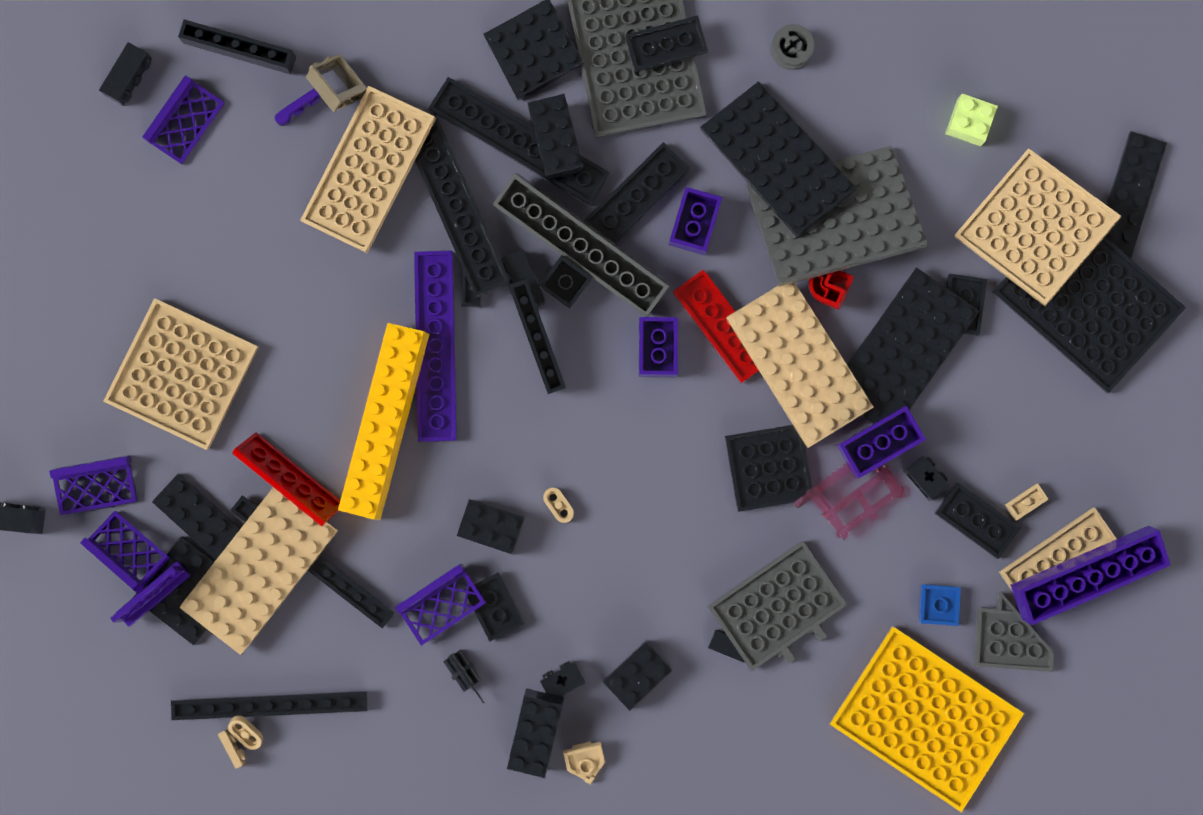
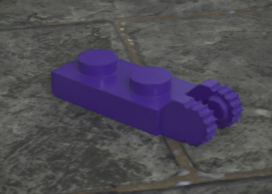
(297, 107)

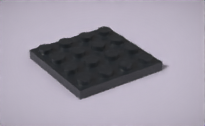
(533, 49)
(768, 467)
(168, 609)

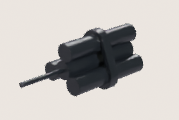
(462, 671)

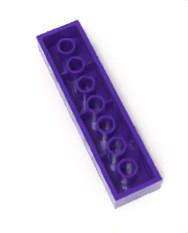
(1090, 575)

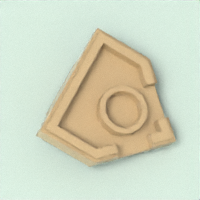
(584, 760)

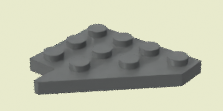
(1008, 641)

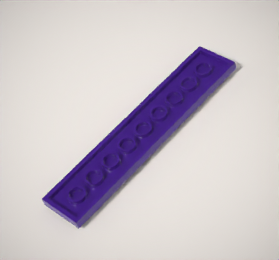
(437, 374)

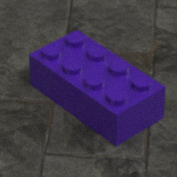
(881, 442)

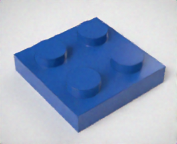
(939, 605)

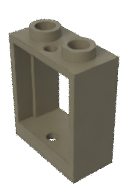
(337, 63)

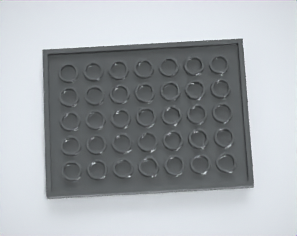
(615, 93)
(862, 229)

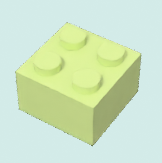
(971, 120)

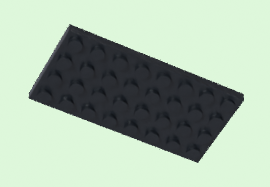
(778, 159)
(909, 344)

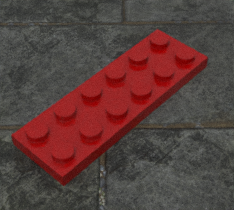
(709, 312)
(288, 478)

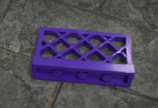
(168, 111)
(86, 470)
(118, 567)
(428, 593)
(151, 595)

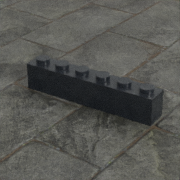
(237, 46)
(536, 335)

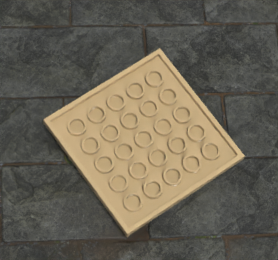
(1037, 226)
(181, 374)

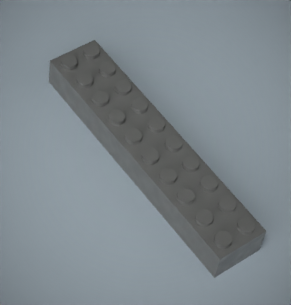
(581, 244)

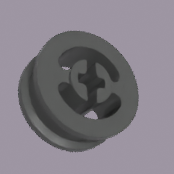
(788, 36)

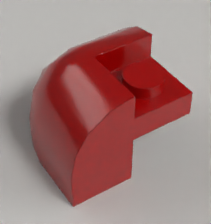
(831, 288)

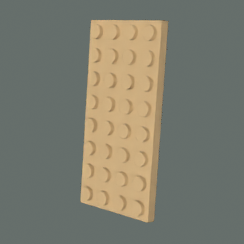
(368, 169)
(799, 363)
(257, 571)

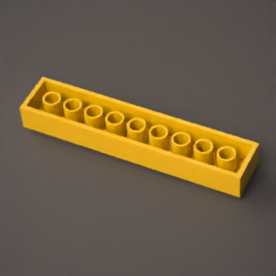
(383, 421)

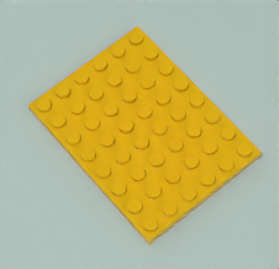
(926, 719)

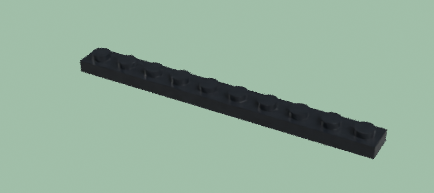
(332, 577)
(269, 705)

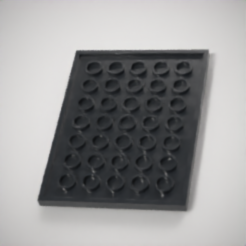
(1101, 314)

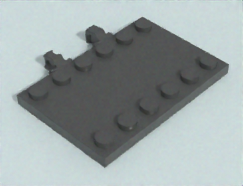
(777, 607)

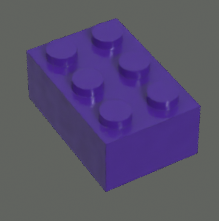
(695, 221)
(658, 346)

